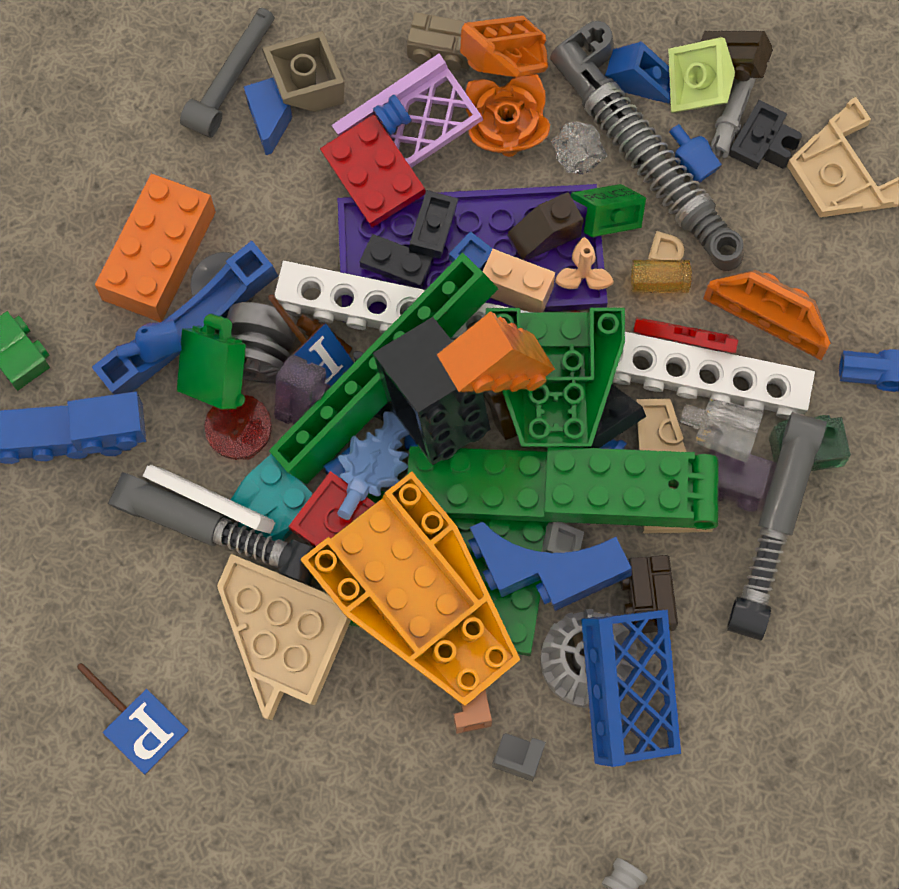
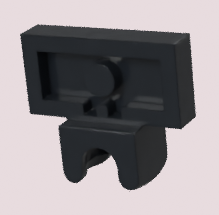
(765, 137)

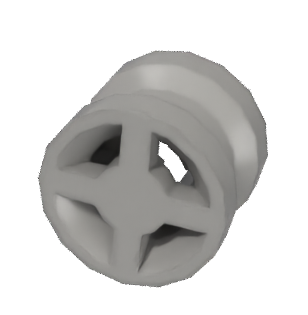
(624, 876)

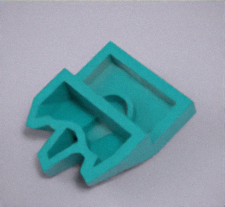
(273, 494)

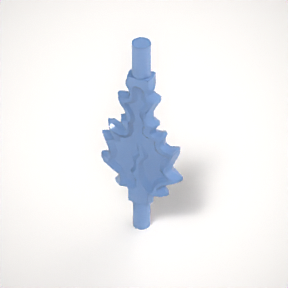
(372, 463)

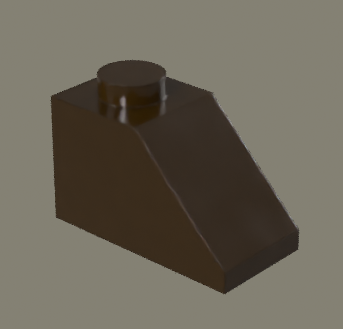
(547, 227)

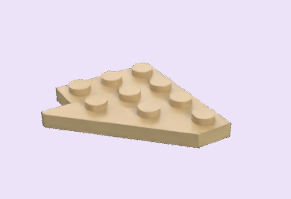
(282, 631)

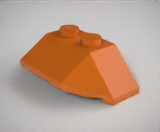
(504, 46)
(773, 308)

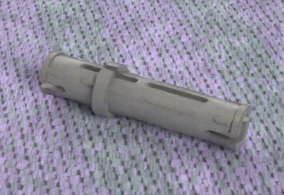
(728, 123)

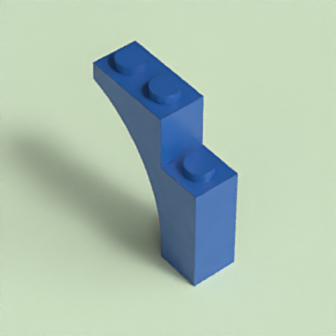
(562, 575)

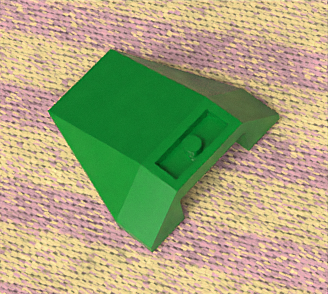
(585, 359)

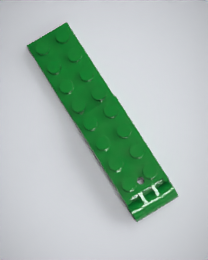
(575, 486)

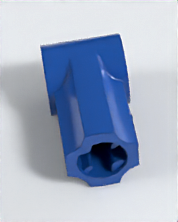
(871, 368)

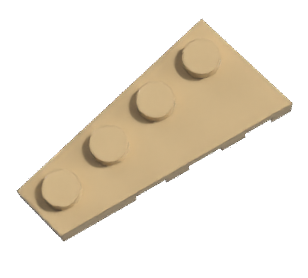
(661, 433)

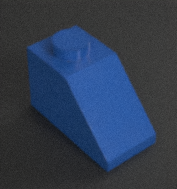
(640, 72)
(268, 112)

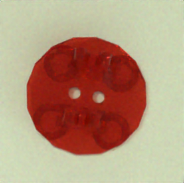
(251, 435)

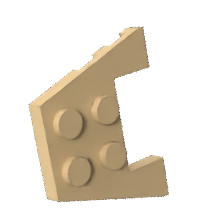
(833, 172)

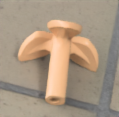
(583, 258)

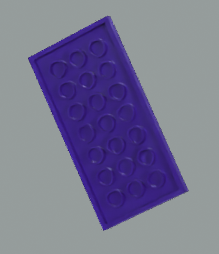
(489, 217)

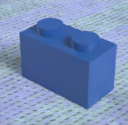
(106, 422)

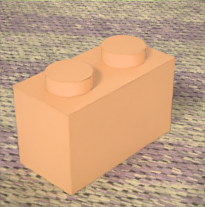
(519, 282)

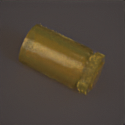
(660, 276)

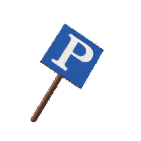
(320, 348)
(143, 728)

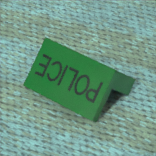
(611, 209)

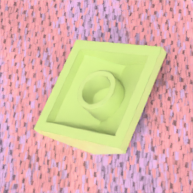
(700, 75)

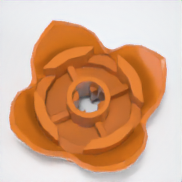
(521, 101)

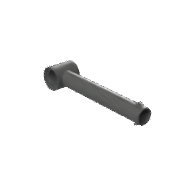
(204, 115)

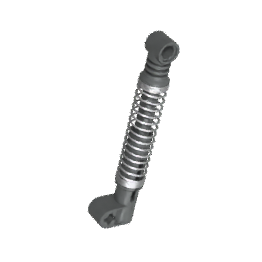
(694, 212)

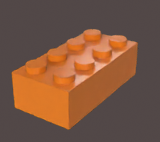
(155, 247)

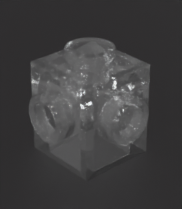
(578, 147)

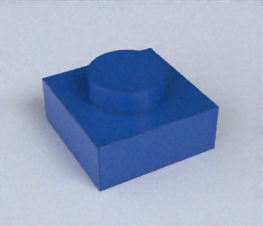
(474, 249)

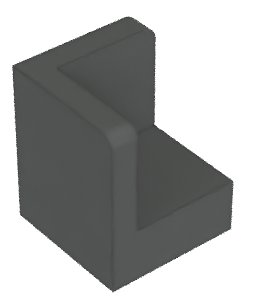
(518, 756)

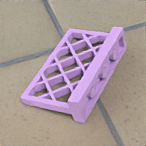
(414, 88)

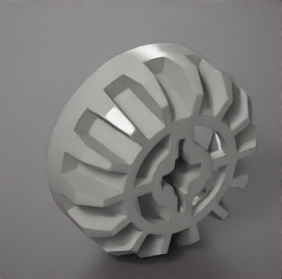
(557, 673)

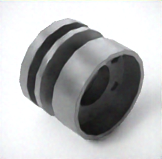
(265, 339)

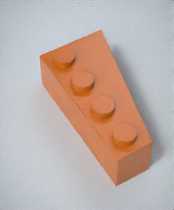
(495, 358)

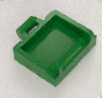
(212, 364)

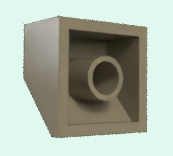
(306, 72)

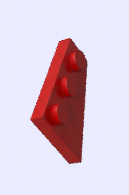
(686, 335)

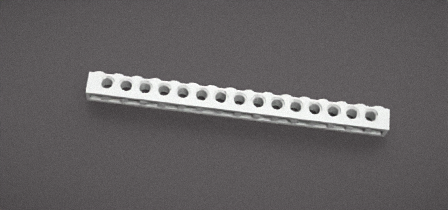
(793, 381)

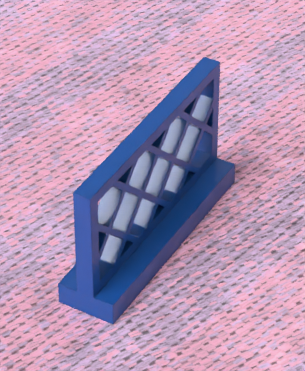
(606, 697)

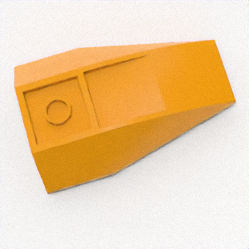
(417, 590)

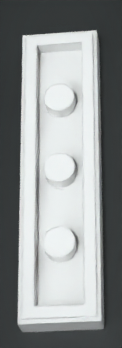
(209, 499)

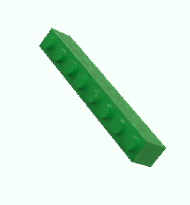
(359, 391)

